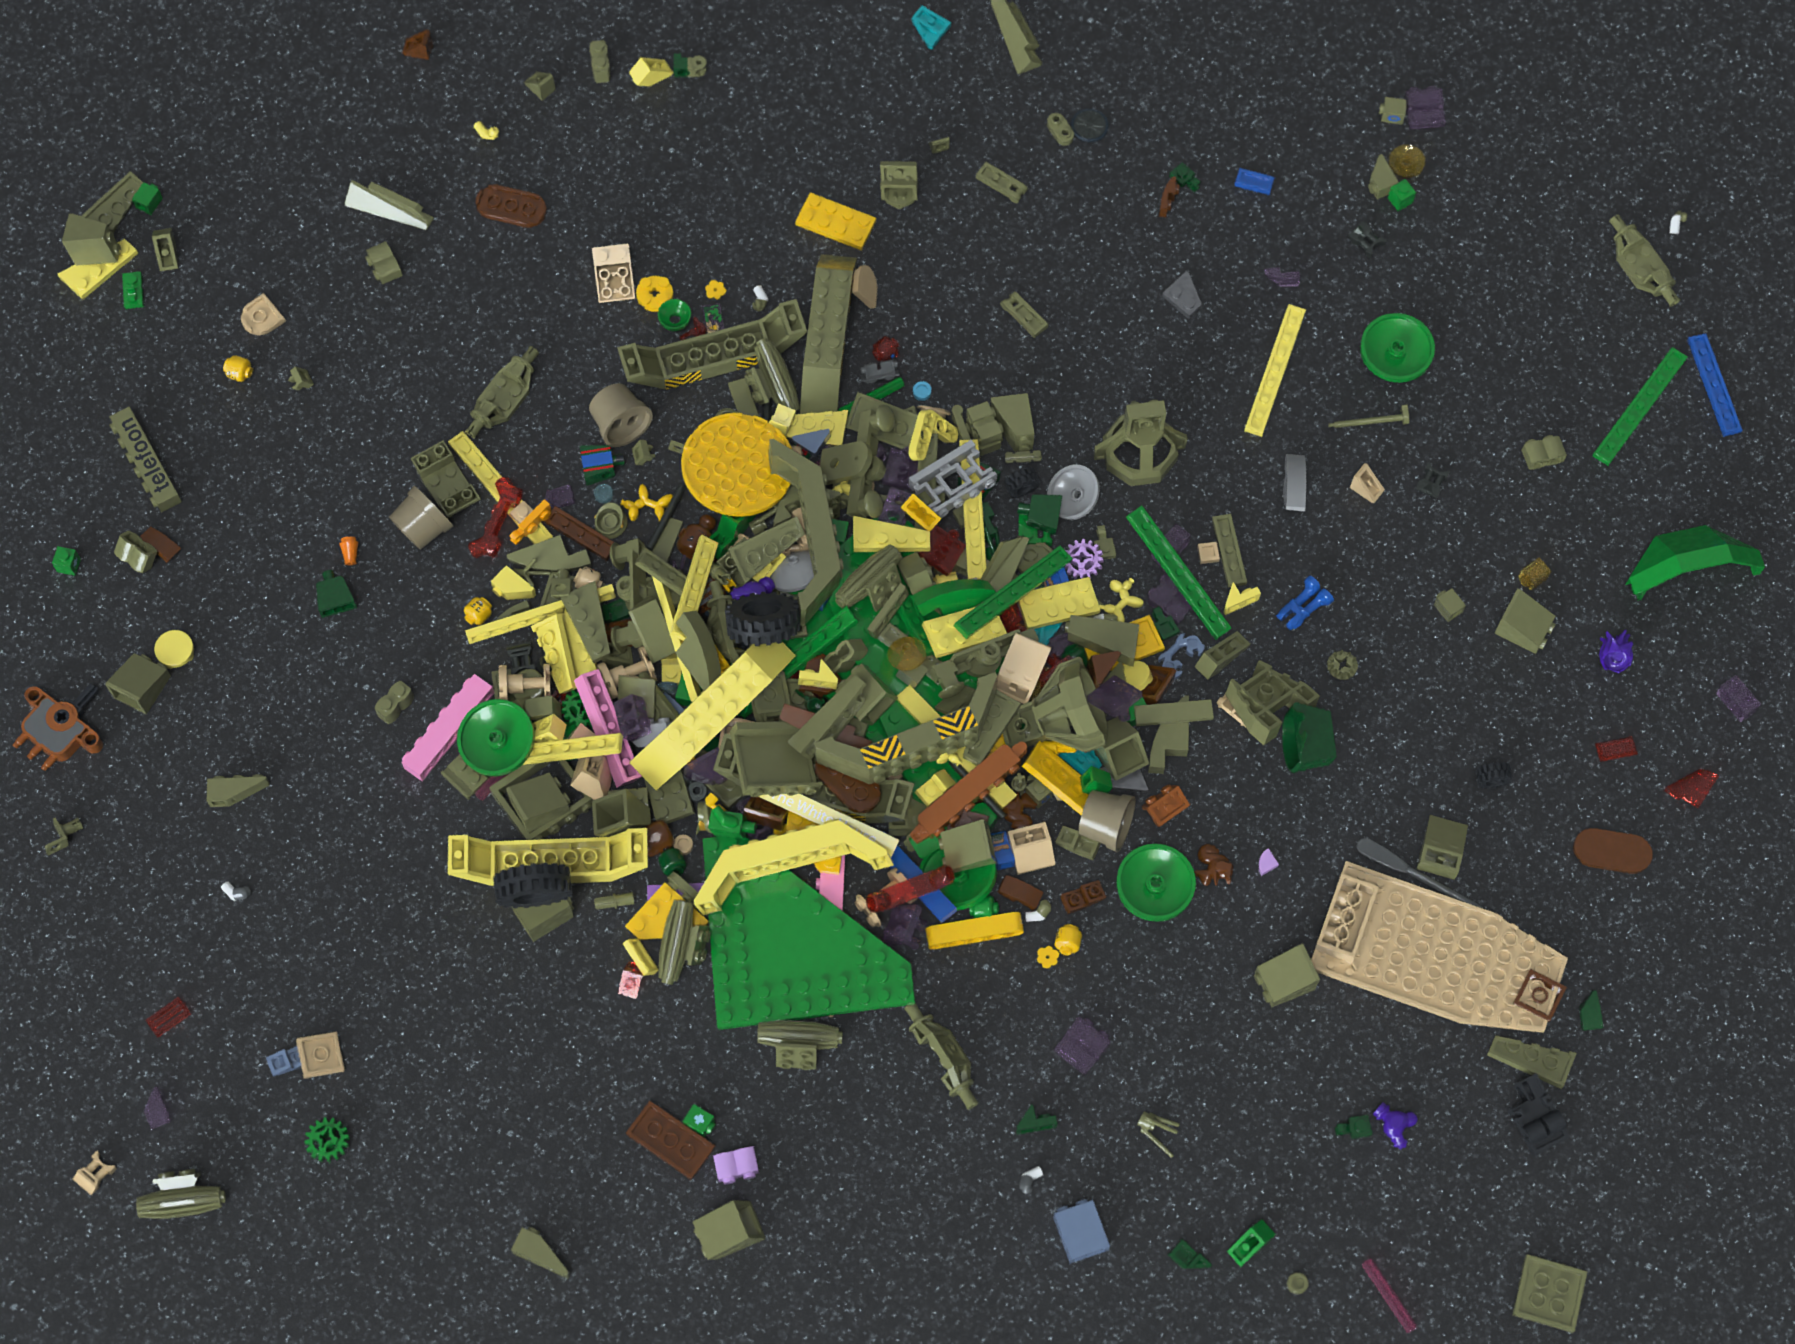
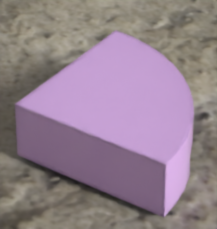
(1267, 862)

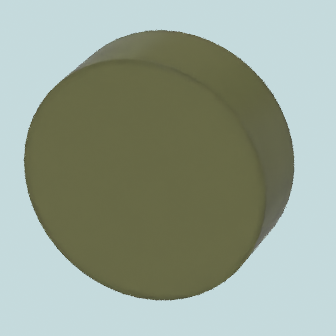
(1297, 1283)

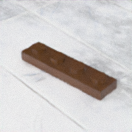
(580, 533)

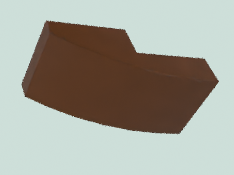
(1168, 196)
(165, 546)
(1021, 891)
(1083, 897)

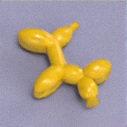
(658, 505)

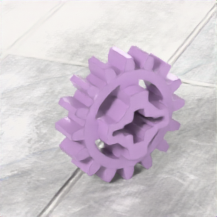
(1091, 560)

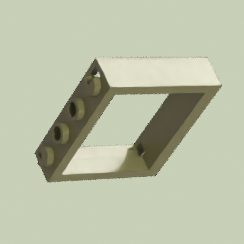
(520, 775)

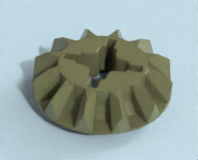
(1345, 672)

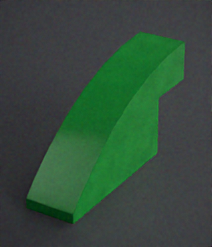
(728, 532)
(952, 596)

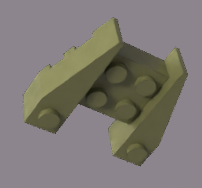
(1264, 695)

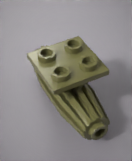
(771, 378)
(874, 578)
(681, 942)
(798, 1041)
(179, 1197)

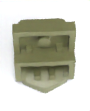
(899, 183)

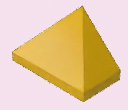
(920, 513)

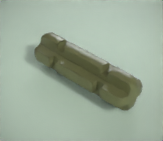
(1023, 456)

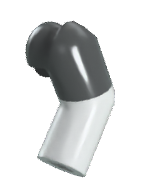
(236, 893)
(1027, 1179)

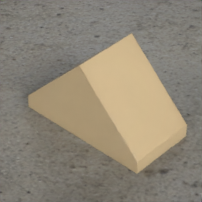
(1367, 484)

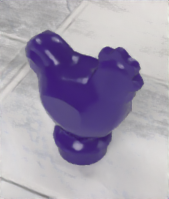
(763, 585)
(1395, 1123)

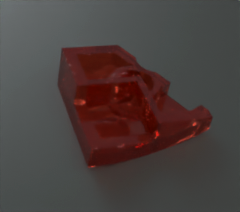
(1693, 787)

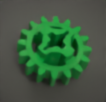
(573, 706)
(335, 1142)

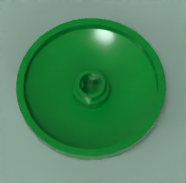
(1397, 347)
(495, 737)
(1155, 882)
(969, 885)

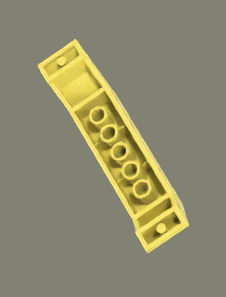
(710, 712)
(785, 853)
(587, 858)

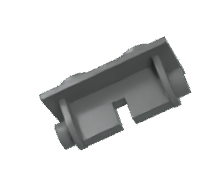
(887, 371)

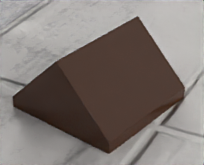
(1100, 666)
(1162, 680)
(765, 813)
(1549, 983)

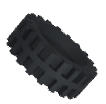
(763, 618)
(532, 885)

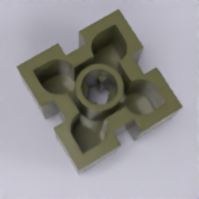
(984, 427)

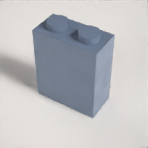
(1081, 1231)

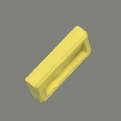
(640, 956)

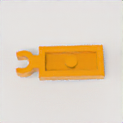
(531, 522)

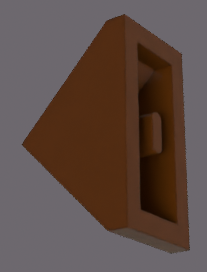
(419, 45)

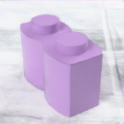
(736, 1164)

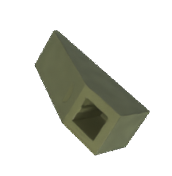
(228, 791)

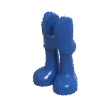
(1312, 587)

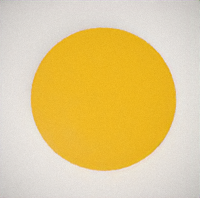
(730, 467)

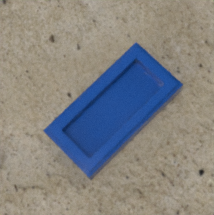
(1254, 181)

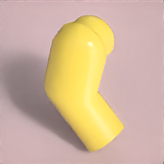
(491, 133)

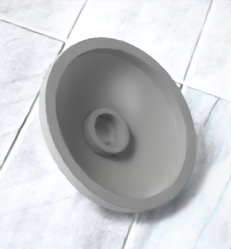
(1069, 483)
(793, 572)

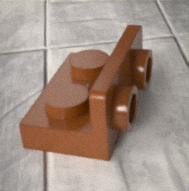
(1166, 804)

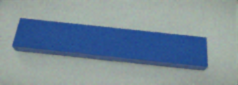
(1714, 385)
(936, 901)

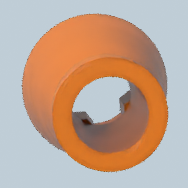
(349, 550)

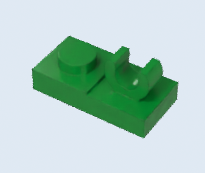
(133, 290)

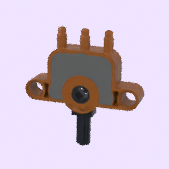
(50, 733)

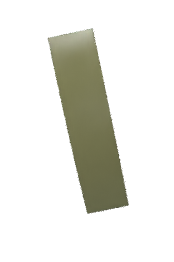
(550, 557)
(698, 649)
(1169, 741)

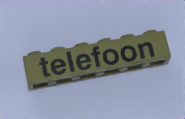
(145, 459)

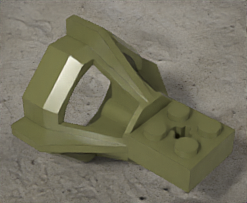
(1143, 427)
(1054, 712)

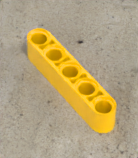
(974, 930)

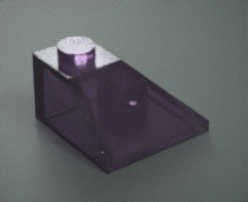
(702, 769)

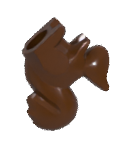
(1015, 808)
(1218, 865)

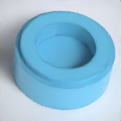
(922, 391)

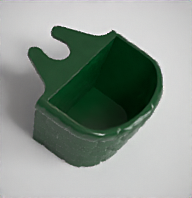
(1307, 738)

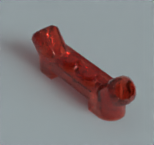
(490, 543)
(910, 889)

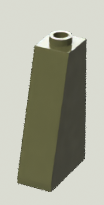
(1104, 636)

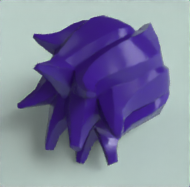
(1616, 652)

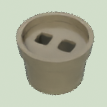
(619, 415)
(419, 519)
(1107, 818)

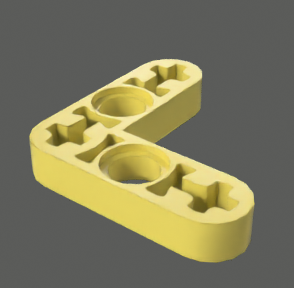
(927, 423)

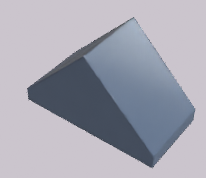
(813, 441)

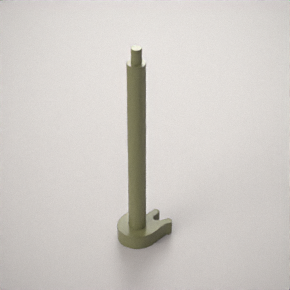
(1404, 417)

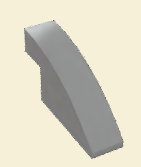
(1295, 482)

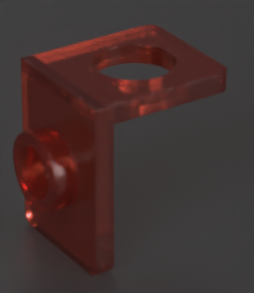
(699, 329)
(630, 981)

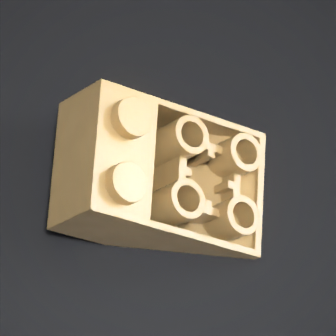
(613, 273)
(1022, 668)

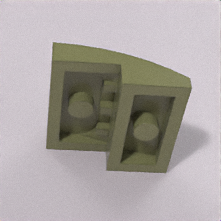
(641, 687)

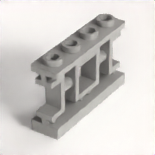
(945, 467)

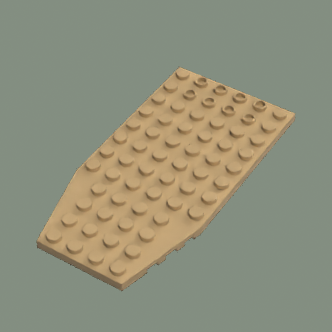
(1433, 952)

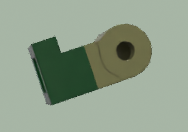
(689, 66)

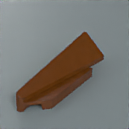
(799, 717)

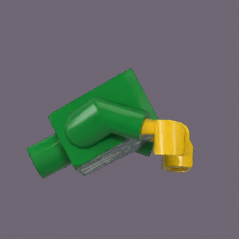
(727, 823)

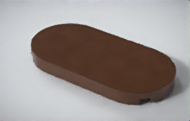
(511, 206)
(853, 793)
(1612, 850)

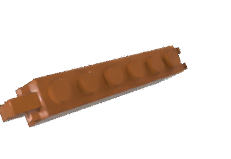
(967, 791)

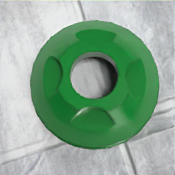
(671, 308)

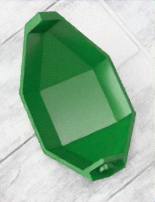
(1690, 551)

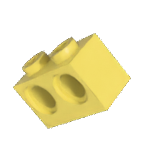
(549, 729)

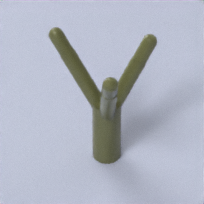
(525, 572)

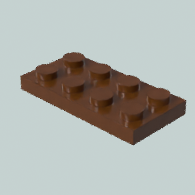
(670, 1140)

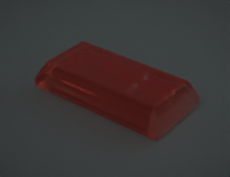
(1616, 749)

